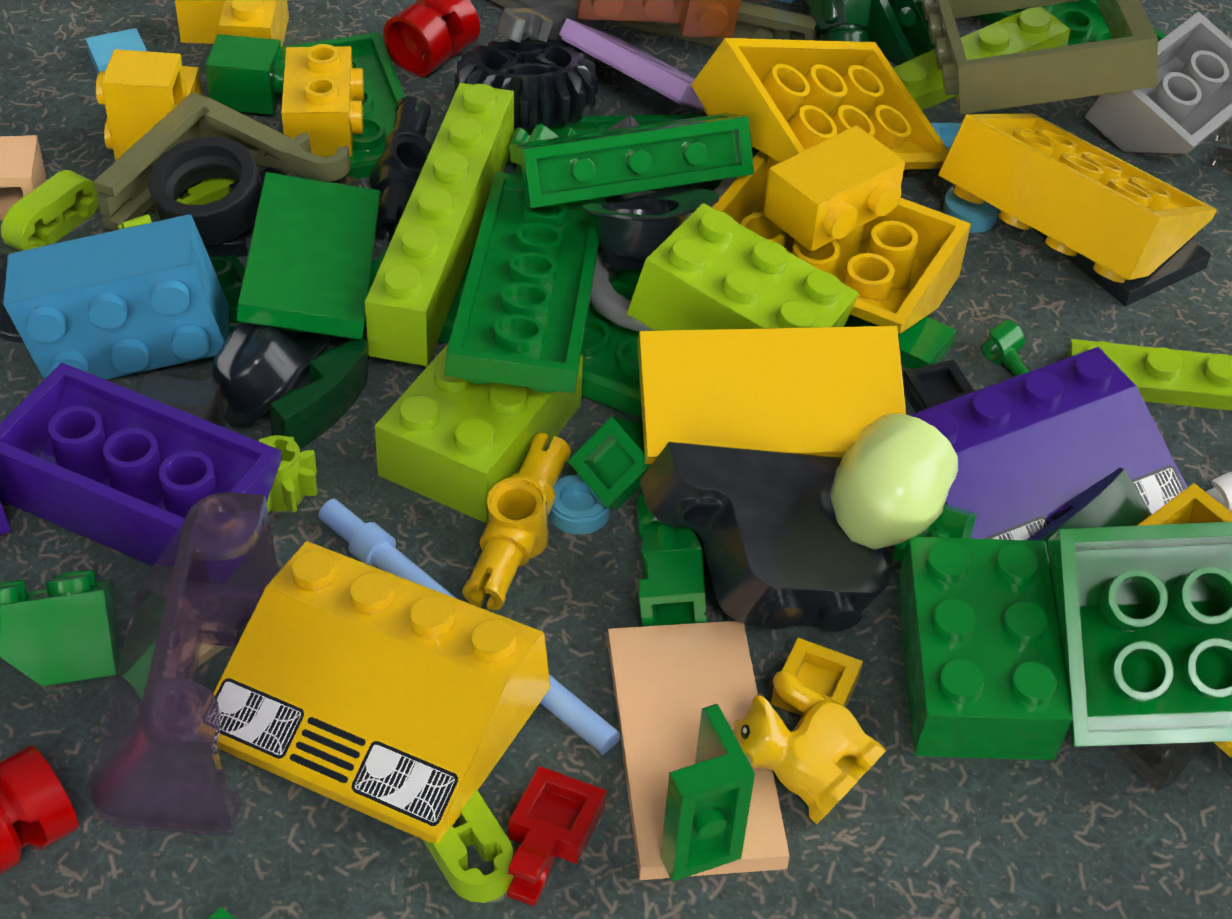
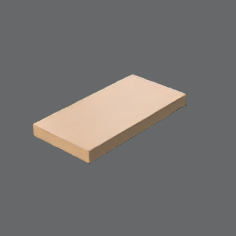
(659, 690)

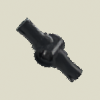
(400, 163)

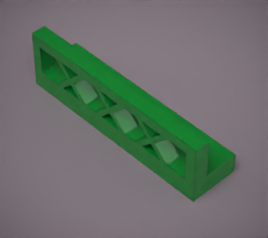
(634, 159)

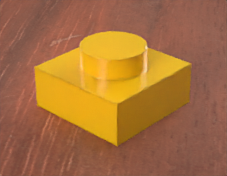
(822, 670)

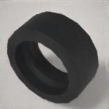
(202, 160)

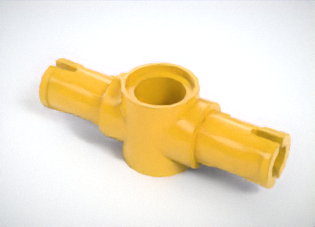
(517, 521)

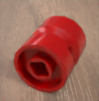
(430, 34)
(31, 806)

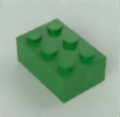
(982, 649)

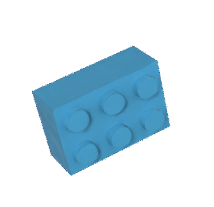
(119, 300)

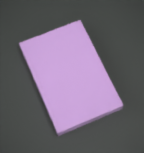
(632, 62)

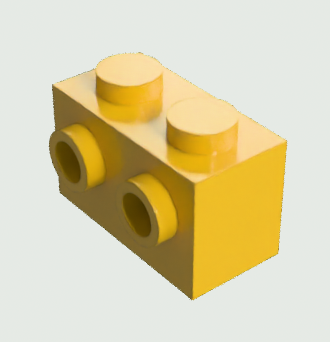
(322, 97)
(833, 187)

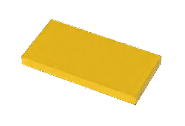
(767, 387)

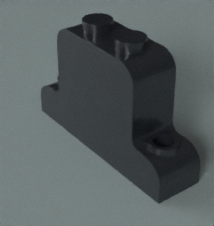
(767, 533)

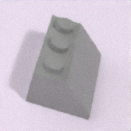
(1189, 97)

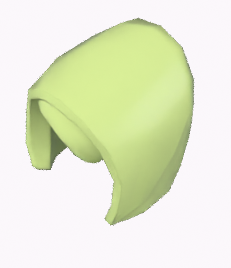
(893, 481)

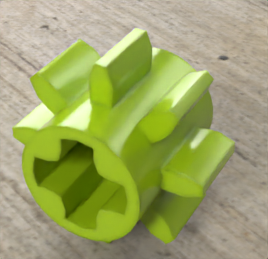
(294, 476)

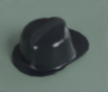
(640, 224)
(261, 367)

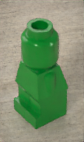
(672, 572)

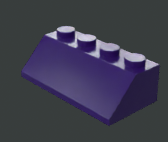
(120, 462)

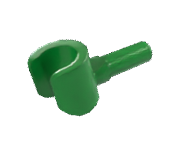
(1003, 345)

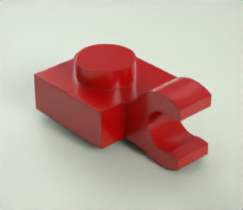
(550, 822)

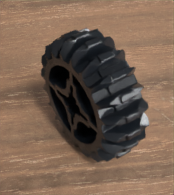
(548, 79)

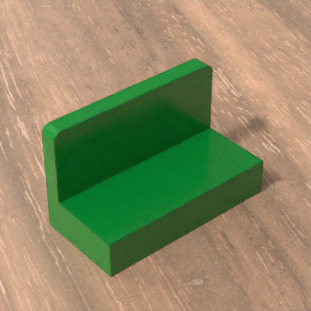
(707, 802)

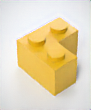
(203, 19)
(140, 92)

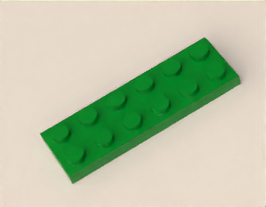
(525, 293)

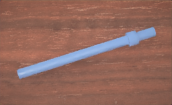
(377, 548)

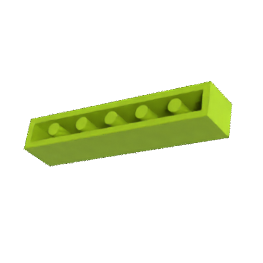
(439, 226)

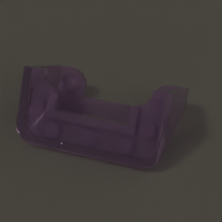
(161, 728)

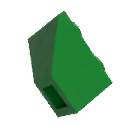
(60, 629)

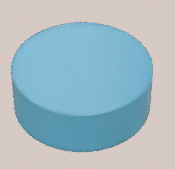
(979, 215)
(577, 507)

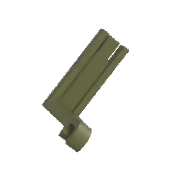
(125, 183)

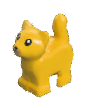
(819, 756)

